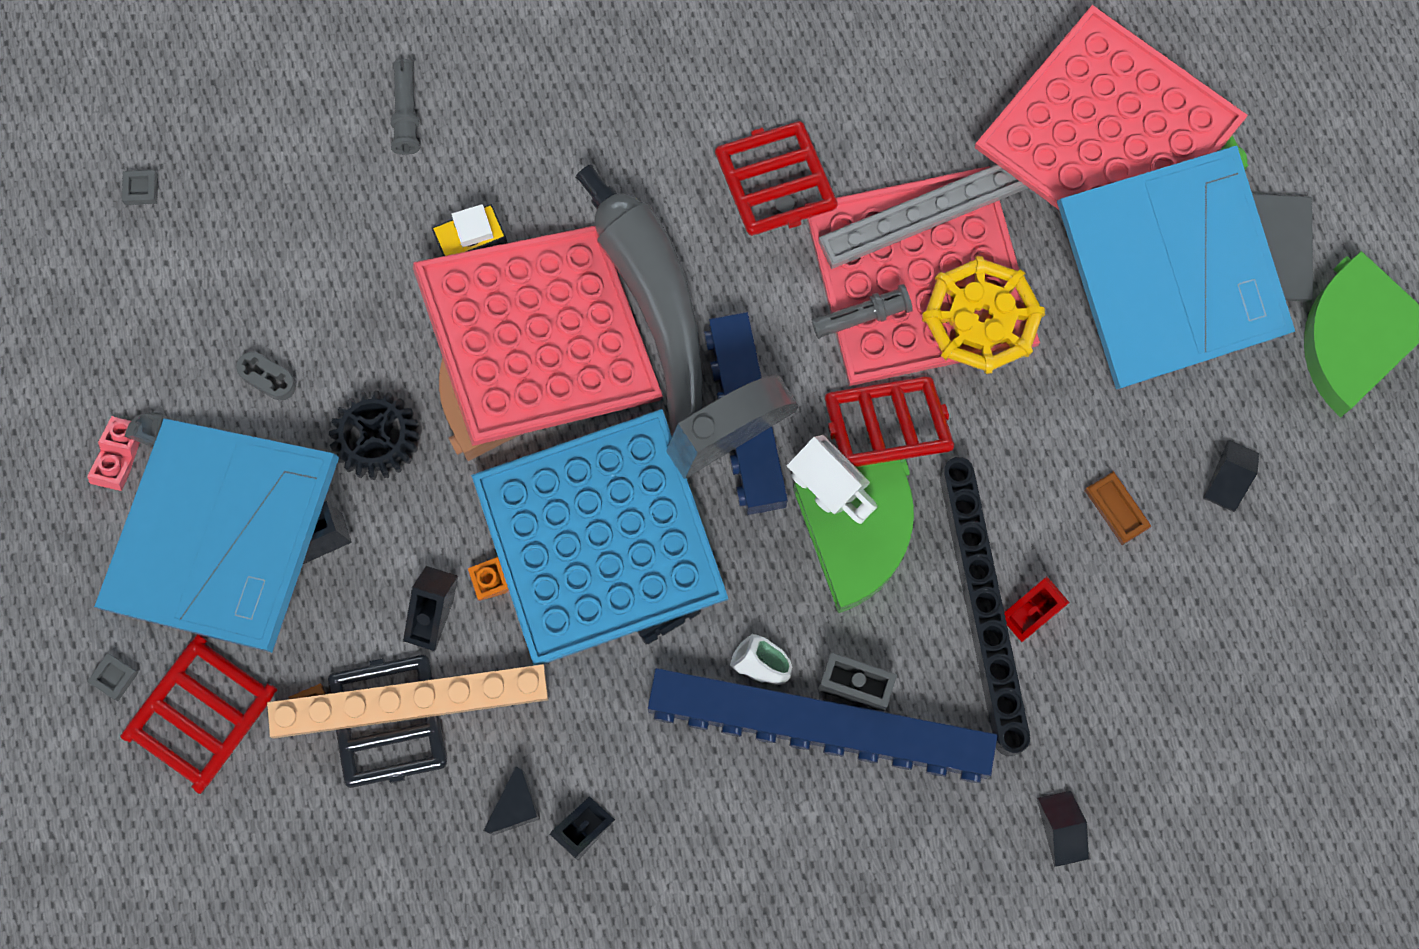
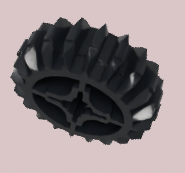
(381, 424)

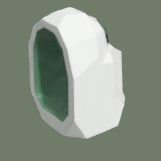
(761, 661)

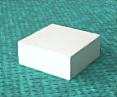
(472, 225)

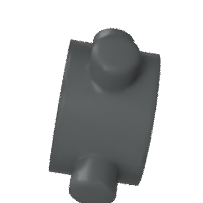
(784, 204)

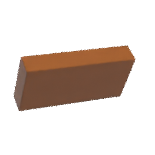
(1117, 508)

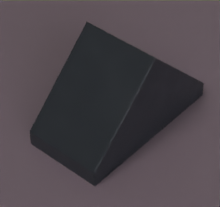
(1232, 476)
(514, 807)
(582, 828)
(1064, 828)

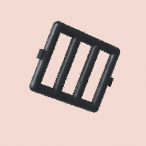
(349, 745)

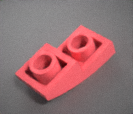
(115, 456)

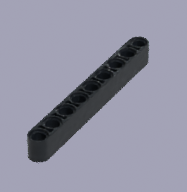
(982, 621)

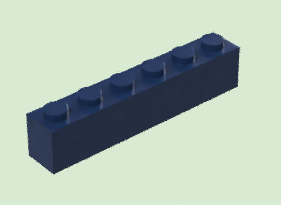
(757, 459)

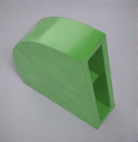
(1358, 332)
(865, 555)

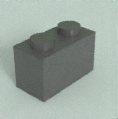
(857, 682)

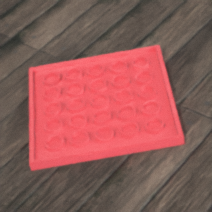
(1105, 114)
(535, 334)
(904, 341)

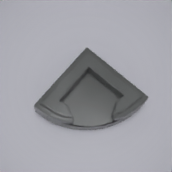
(145, 428)

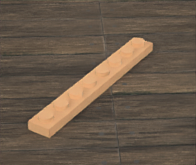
(407, 701)

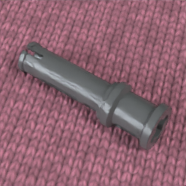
(404, 119)
(877, 308)

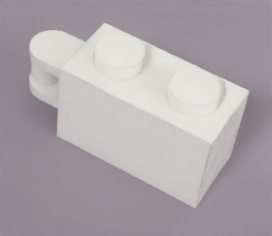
(832, 479)

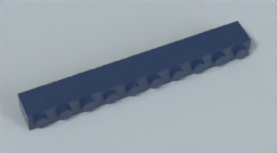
(822, 724)

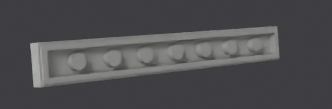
(918, 215)

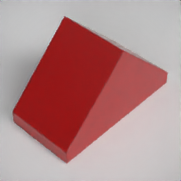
(1035, 609)

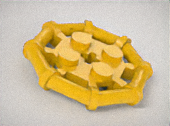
(986, 296)

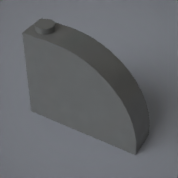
(729, 423)

